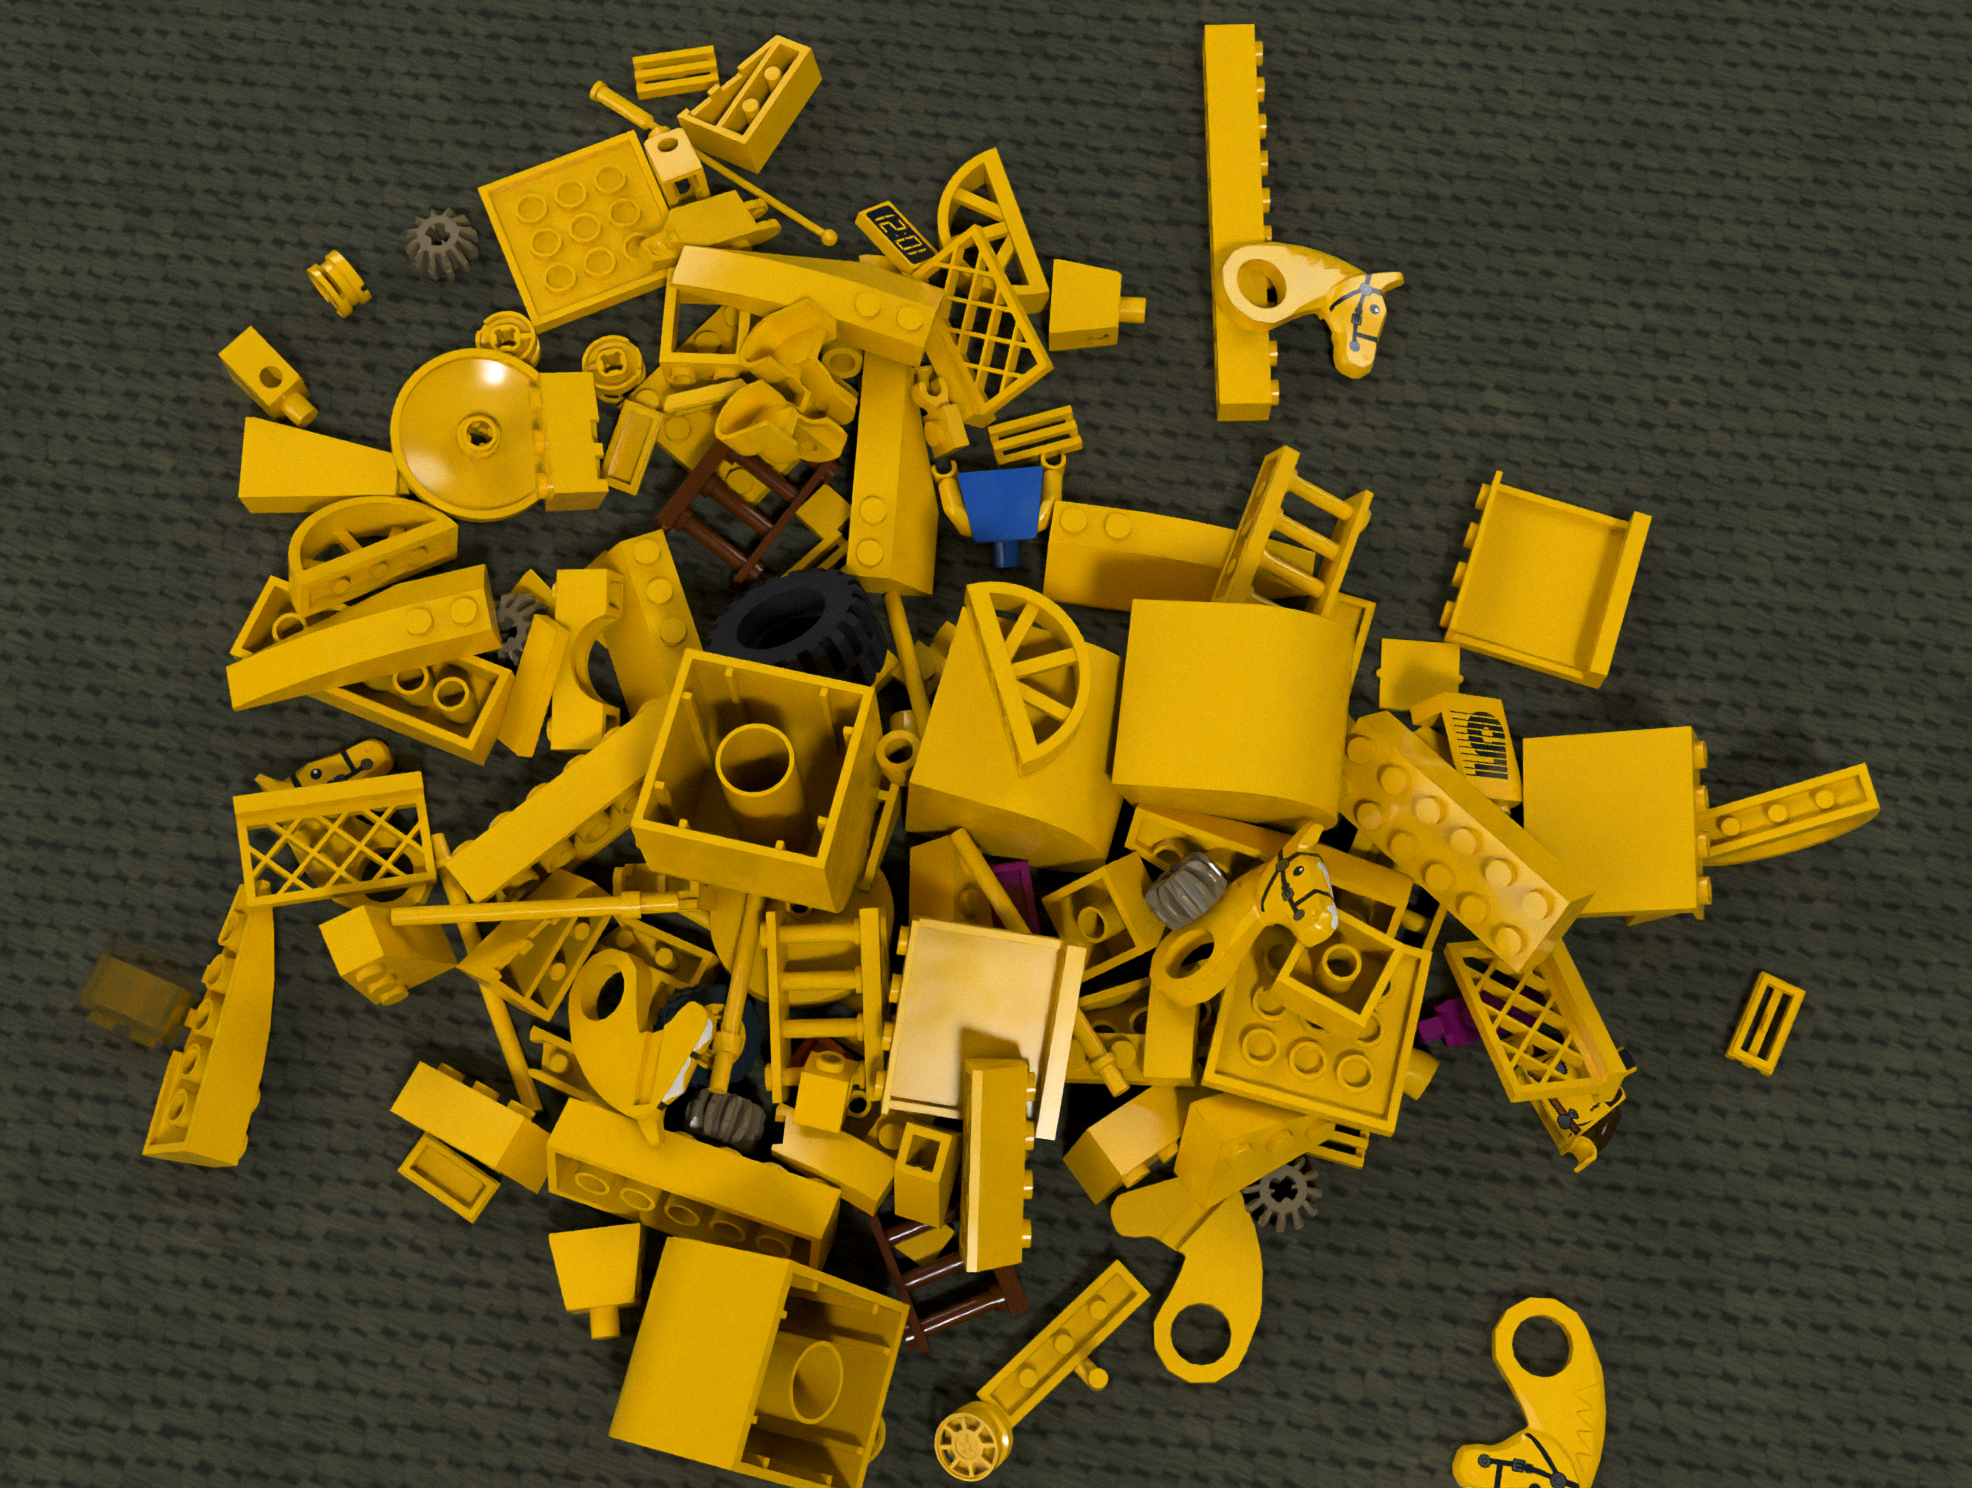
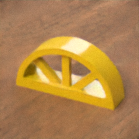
(988, 170)
(416, 542)
(1009, 693)
(1790, 817)

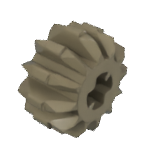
(431, 252)
(514, 622)
(1186, 890)
(724, 1120)
(1287, 1207)

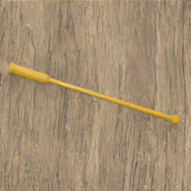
(644, 120)

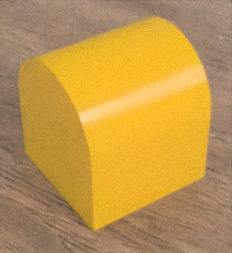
(1234, 712)
(969, 779)
(762, 781)
(760, 1366)

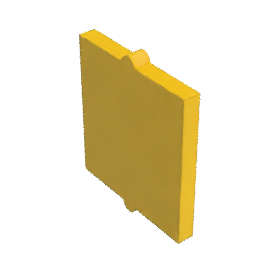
(1416, 672)

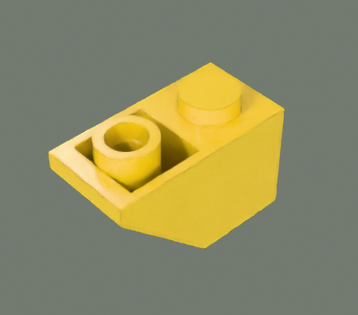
(926, 1172)

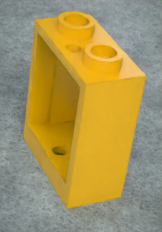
(698, 367)

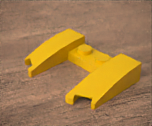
(672, 966)
(1158, 1058)
(854, 1166)

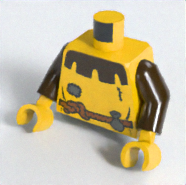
(1574, 1121)

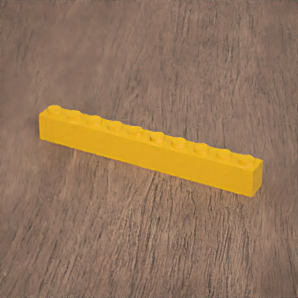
(1236, 214)

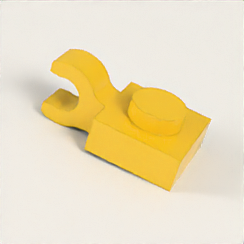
(943, 423)
(931, 659)

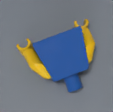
(1001, 504)

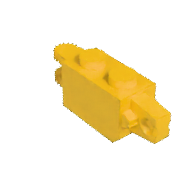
(711, 223)

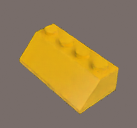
(655, 621)
(994, 1162)

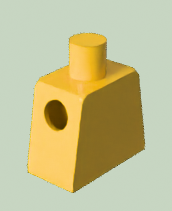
(674, 160)
(1088, 306)
(268, 379)
(601, 1273)

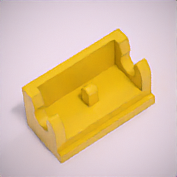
(692, 895)

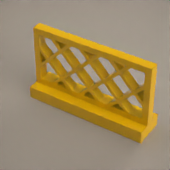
(949, 353)
(328, 802)
(1567, 1009)

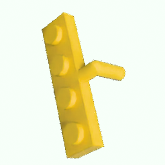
(1066, 1345)

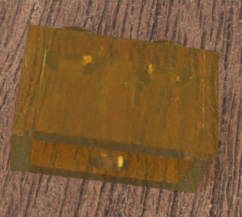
(137, 1001)

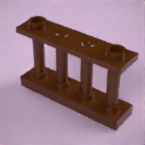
(706, 482)
(1003, 1294)

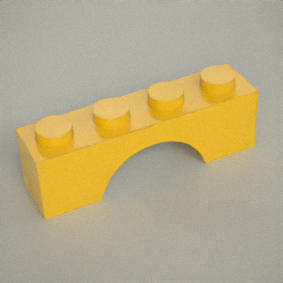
(586, 606)

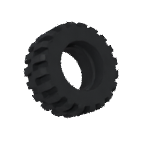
(805, 624)

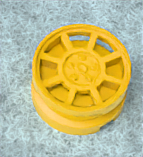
(338, 283)
(510, 334)
(615, 367)
(975, 1439)

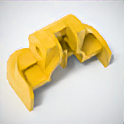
(758, 416)

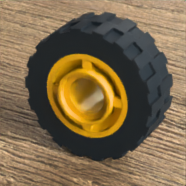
(714, 998)

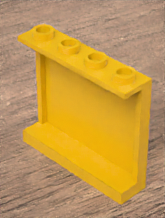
(1544, 583)
(1623, 816)
(978, 997)

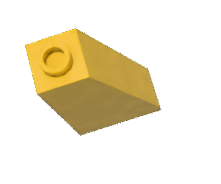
(306, 471)

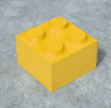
(1107, 914)
(1340, 977)

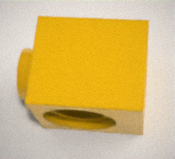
(825, 1091)

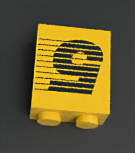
(1477, 743)

